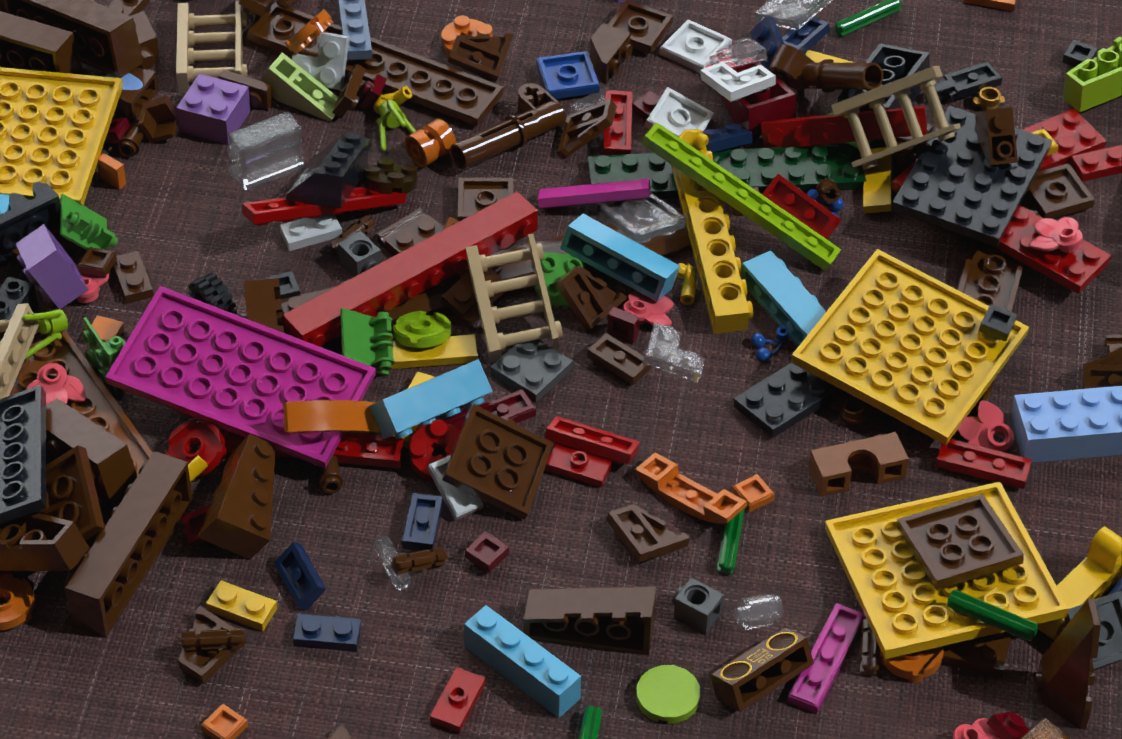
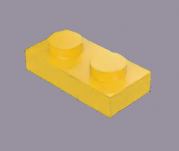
(241, 605)

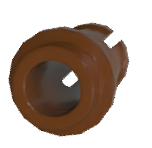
(130, 143)
(823, 186)
(330, 478)

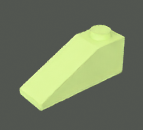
(299, 89)

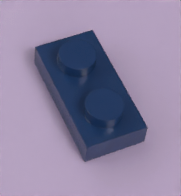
(807, 35)
(768, 36)
(727, 137)
(422, 522)
(300, 576)
(327, 632)

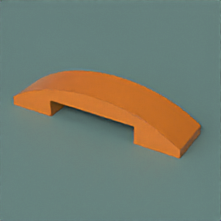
(329, 416)
(685, 494)

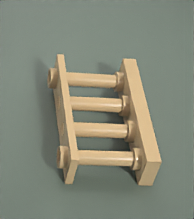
(187, 38)
(901, 91)
(491, 315)
(15, 346)

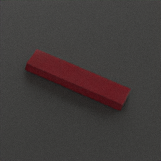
(512, 406)

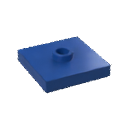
(568, 75)

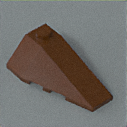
(1068, 667)

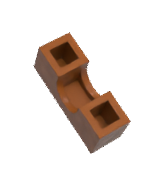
(879, 455)

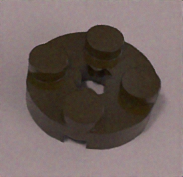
(388, 175)

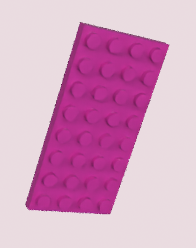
(234, 372)

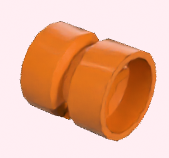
(430, 143)

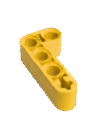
(1091, 577)

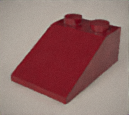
(771, 104)

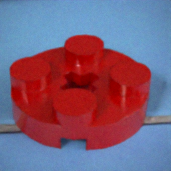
(199, 433)
(423, 441)

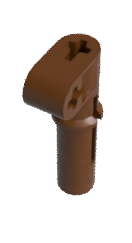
(803, 73)
(536, 113)

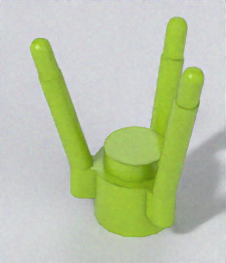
(392, 117)
(51, 324)

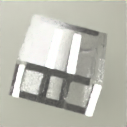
(265, 150)

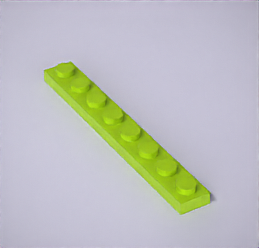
(740, 196)

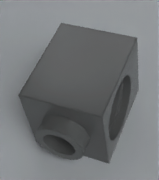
(358, 253)
(697, 605)

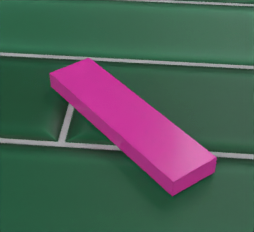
(594, 193)
(828, 656)

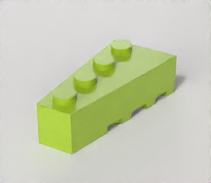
(1095, 79)

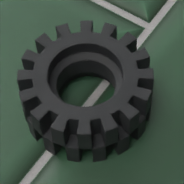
(213, 292)

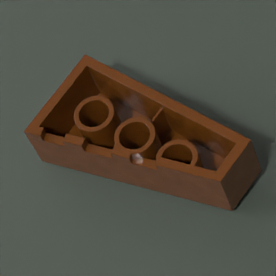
(264, 303)
(107, 455)
(243, 501)
(40, 544)
(593, 617)

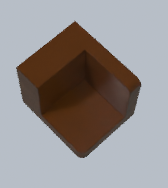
(158, 119)

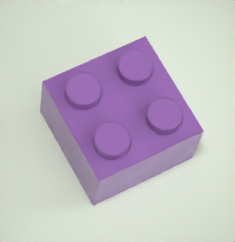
(213, 108)
(50, 267)

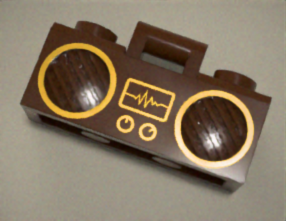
(762, 669)

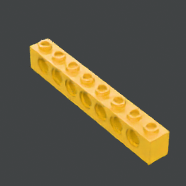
(714, 254)

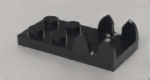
(27, 217)

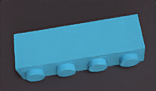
(620, 257)
(782, 295)
(431, 398)
(522, 661)

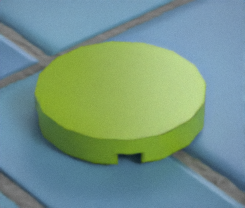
(422, 330)
(668, 694)

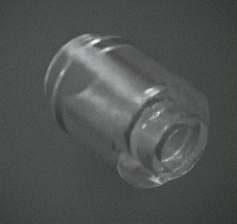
(759, 611)

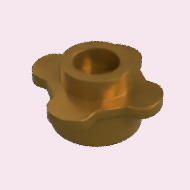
(989, 98)

